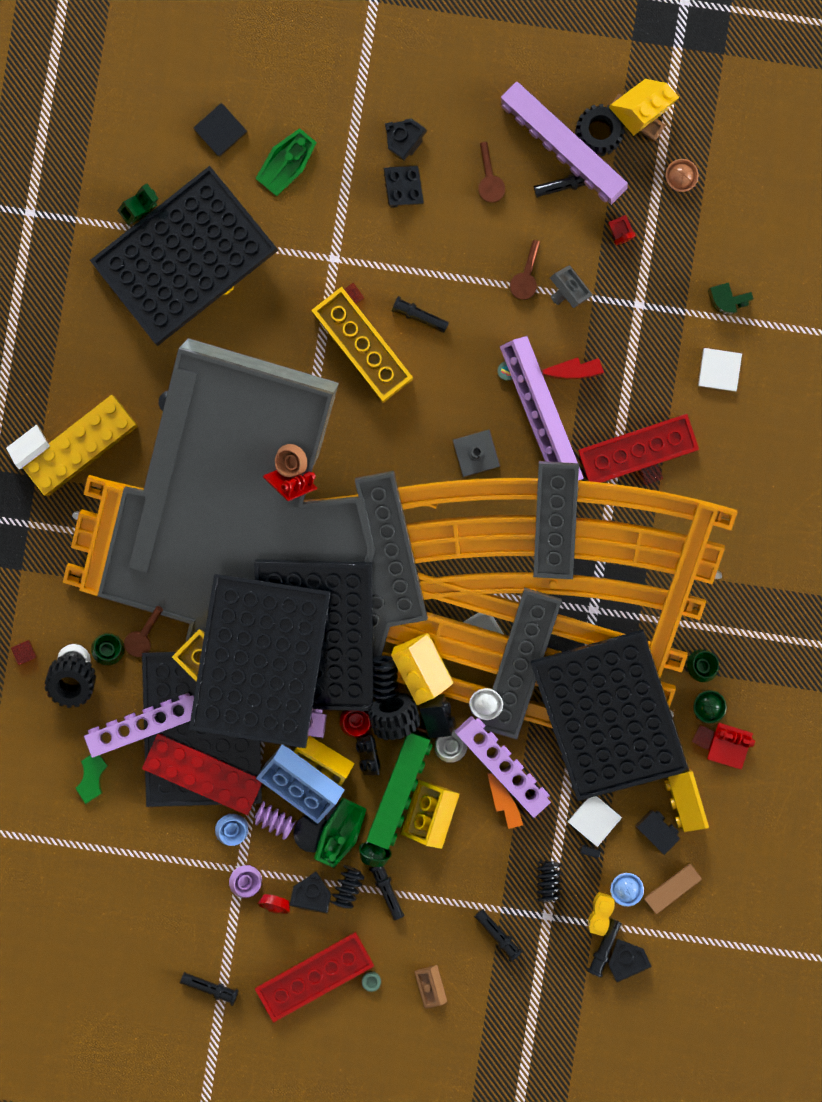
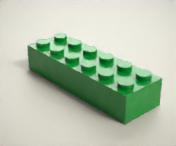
(398, 789)

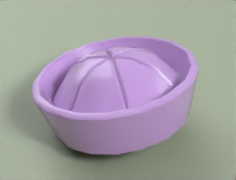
(239, 881)

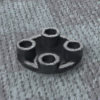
(308, 833)

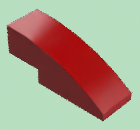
(574, 370)

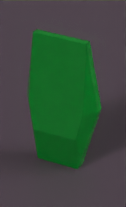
(286, 161)
(340, 833)

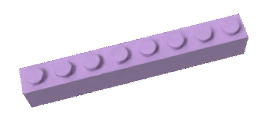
(564, 143)
(538, 402)

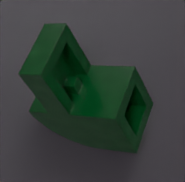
(138, 205)
(723, 300)

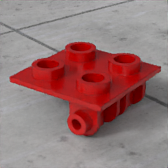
(291, 486)
(730, 745)

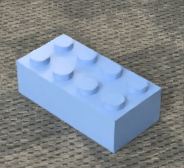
(300, 783)

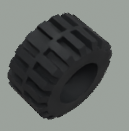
(605, 115)
(73, 668)
(394, 716)

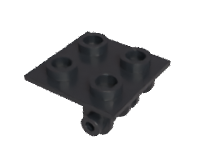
(403, 186)
(365, 747)

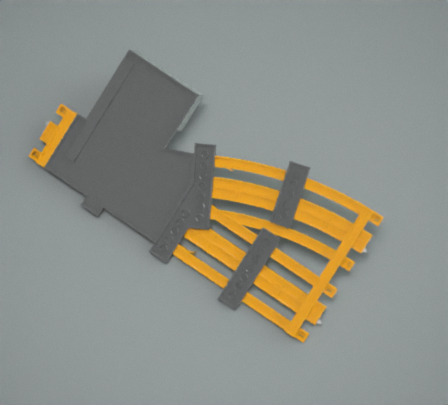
(216, 514)

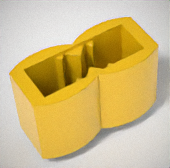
(599, 918)

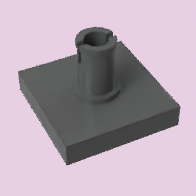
(569, 287)
(476, 453)

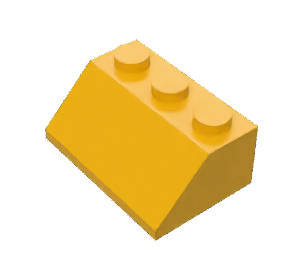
(643, 104)
(421, 668)
(326, 760)
(686, 802)
(430, 814)

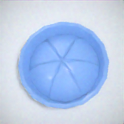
(231, 829)
(627, 889)

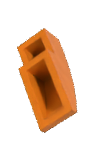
(504, 801)

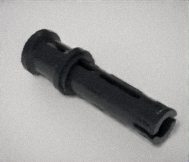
(570, 182)
(411, 311)
(383, 882)
(504, 942)
(601, 956)
(218, 991)

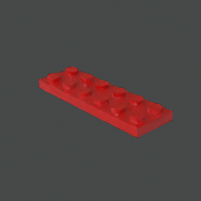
(638, 449)
(202, 774)
(314, 976)

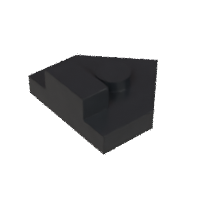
(404, 137)
(311, 895)
(627, 960)

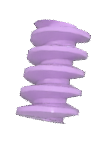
(274, 820)

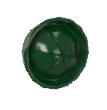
(107, 649)
(697, 668)
(710, 706)
(374, 855)

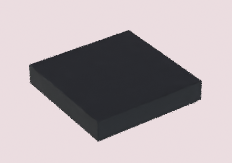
(220, 130)

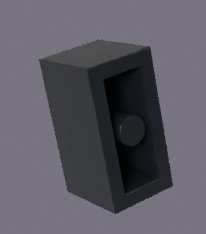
(437, 717)
(657, 831)

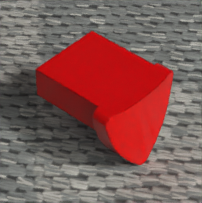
(621, 230)

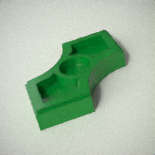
(90, 784)

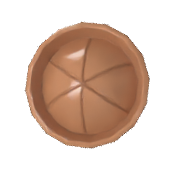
(682, 175)
(290, 460)

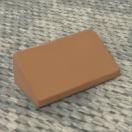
(430, 986)

